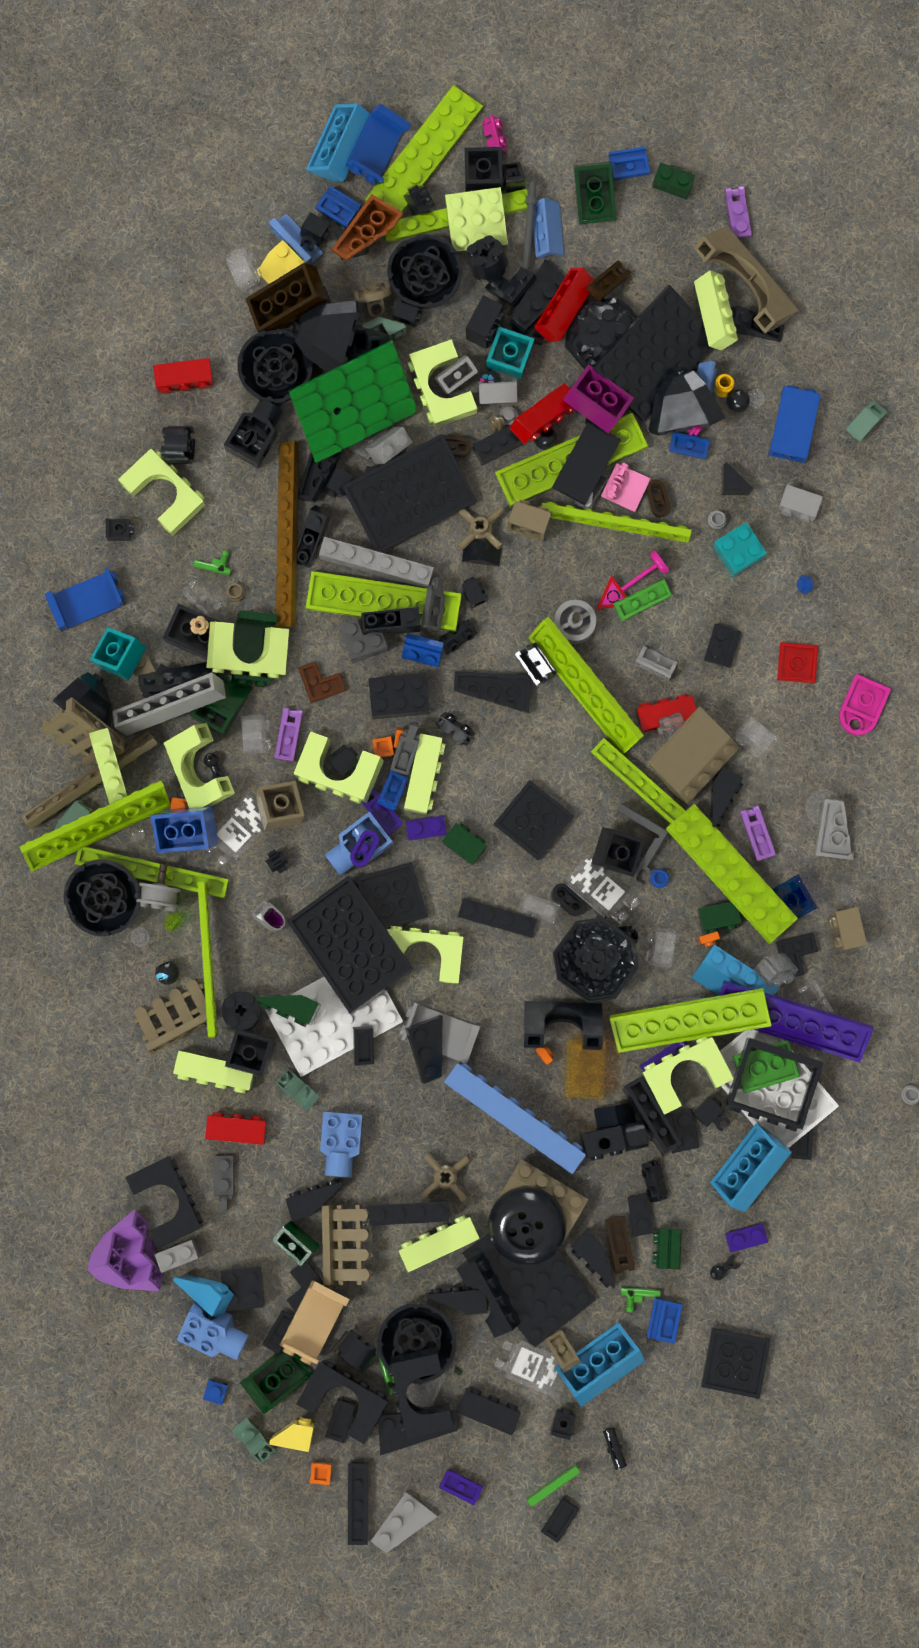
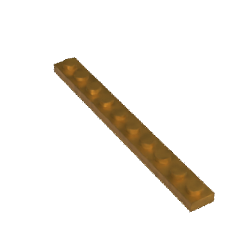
(287, 534)

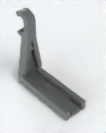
(655, 844)

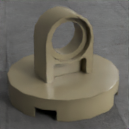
(372, 295)

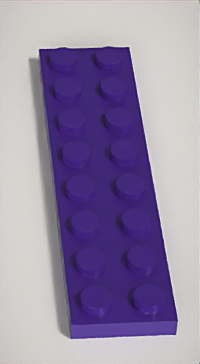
(811, 1026)

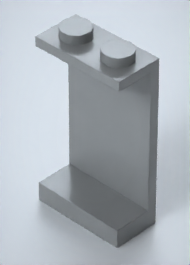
(457, 1035)

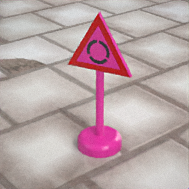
(613, 591)

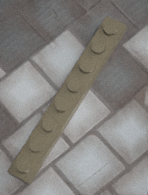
(85, 782)

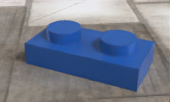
(689, 445)
(392, 790)

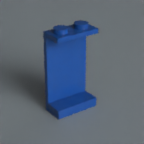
(376, 144)
(794, 424)
(85, 600)

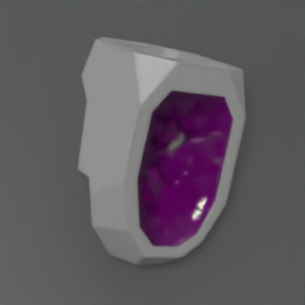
(269, 916)

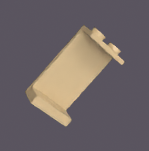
(313, 1322)

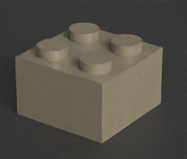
(529, 520)
(279, 805)
(847, 929)

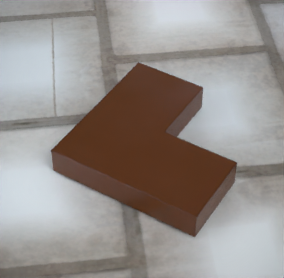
(316, 686)

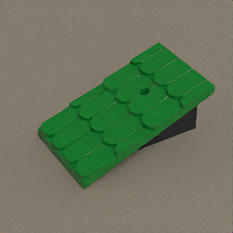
(353, 401)

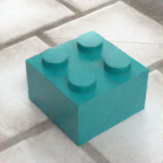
(510, 353)
(739, 549)
(118, 653)

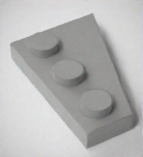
(833, 831)
(402, 1522)

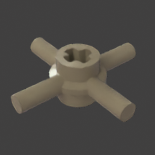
(484, 532)
(437, 1176)

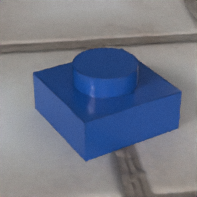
(215, 1392)

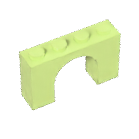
(441, 410)
(152, 467)
(222, 656)
(182, 753)
(356, 786)
(448, 945)
(659, 1076)

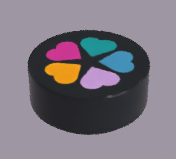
(487, 377)

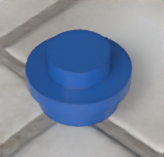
(804, 584)
(659, 878)

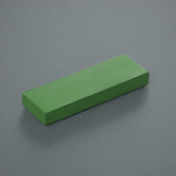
(642, 599)
(553, 1485)

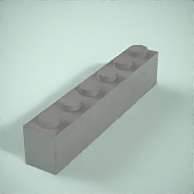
(376, 563)
(169, 704)

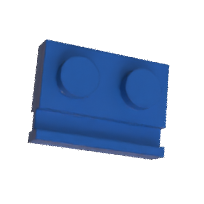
(629, 163)
(338, 207)
(422, 650)
(664, 1320)

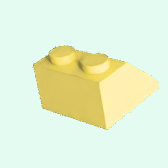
(279, 262)
(295, 1435)

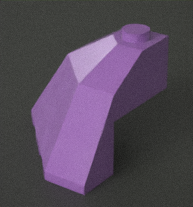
(127, 1256)

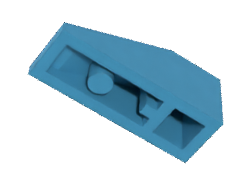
(209, 1294)

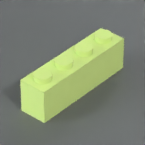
(715, 310)
(108, 765)
(423, 774)
(211, 1070)
(439, 1243)

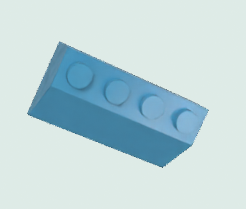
(338, 142)
(722, 966)
(750, 1167)
(601, 1364)

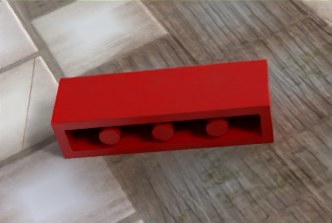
(564, 305)
(542, 415)

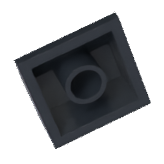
(250, 1053)

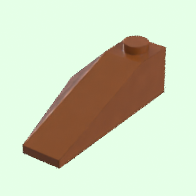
(369, 225)

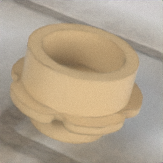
(199, 630)

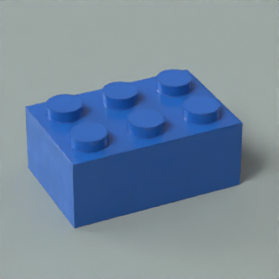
(184, 829)

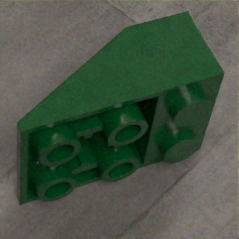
(222, 713)
(296, 1006)

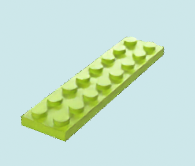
(428, 147)
(538, 473)
(355, 596)
(586, 686)
(95, 826)
(731, 873)
(690, 1020)

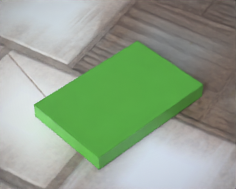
(766, 1069)

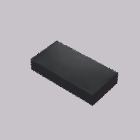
(363, 1045)
(340, 1420)
(559, 1520)

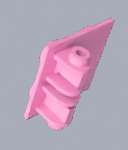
(625, 487)

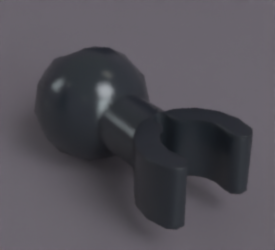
(212, 764)
(720, 1270)

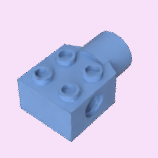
(340, 854)
(340, 1142)
(212, 1333)

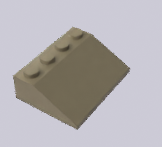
(693, 755)
(528, 1175)

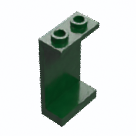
(250, 643)

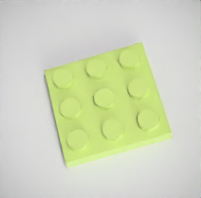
(474, 216)

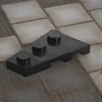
(426, 1047)

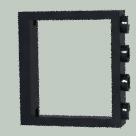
(772, 1118)

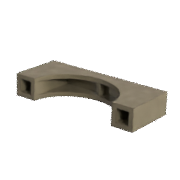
(727, 249)

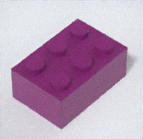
(598, 399)

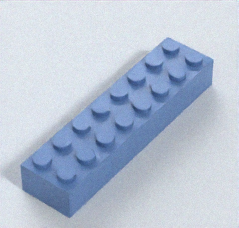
(514, 1118)

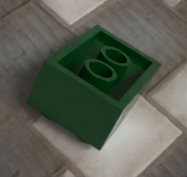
(594, 192)
(275, 1379)

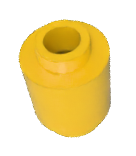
(723, 380)

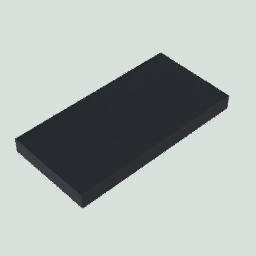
(586, 463)

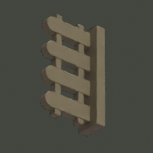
(81, 722)
(186, 1017)
(333, 1245)

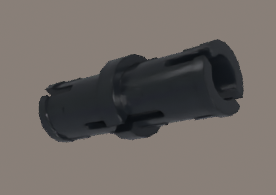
(614, 1448)

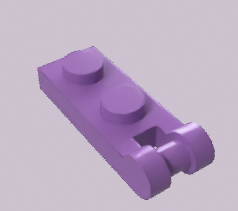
(738, 212)
(288, 735)
(757, 833)

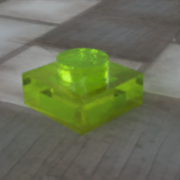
(172, 921)

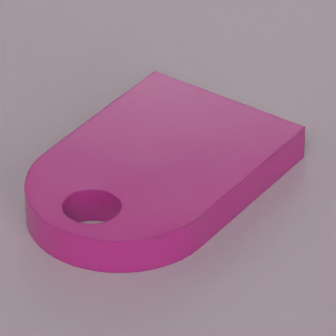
(863, 703)

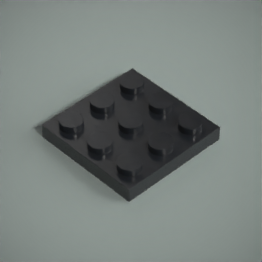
(533, 820)
(394, 895)
(735, 1363)

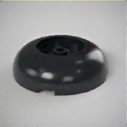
(434, 253)
(257, 354)
(94, 917)
(538, 1207)
(404, 1322)

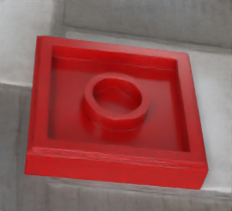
(797, 662)

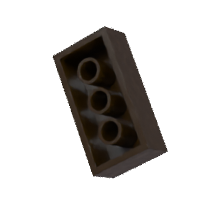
(287, 298)

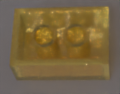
(584, 1071)

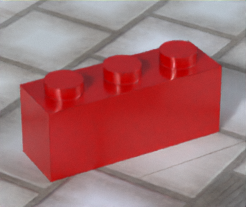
(183, 375)
(649, 715)
(236, 1129)

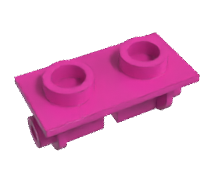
(493, 127)

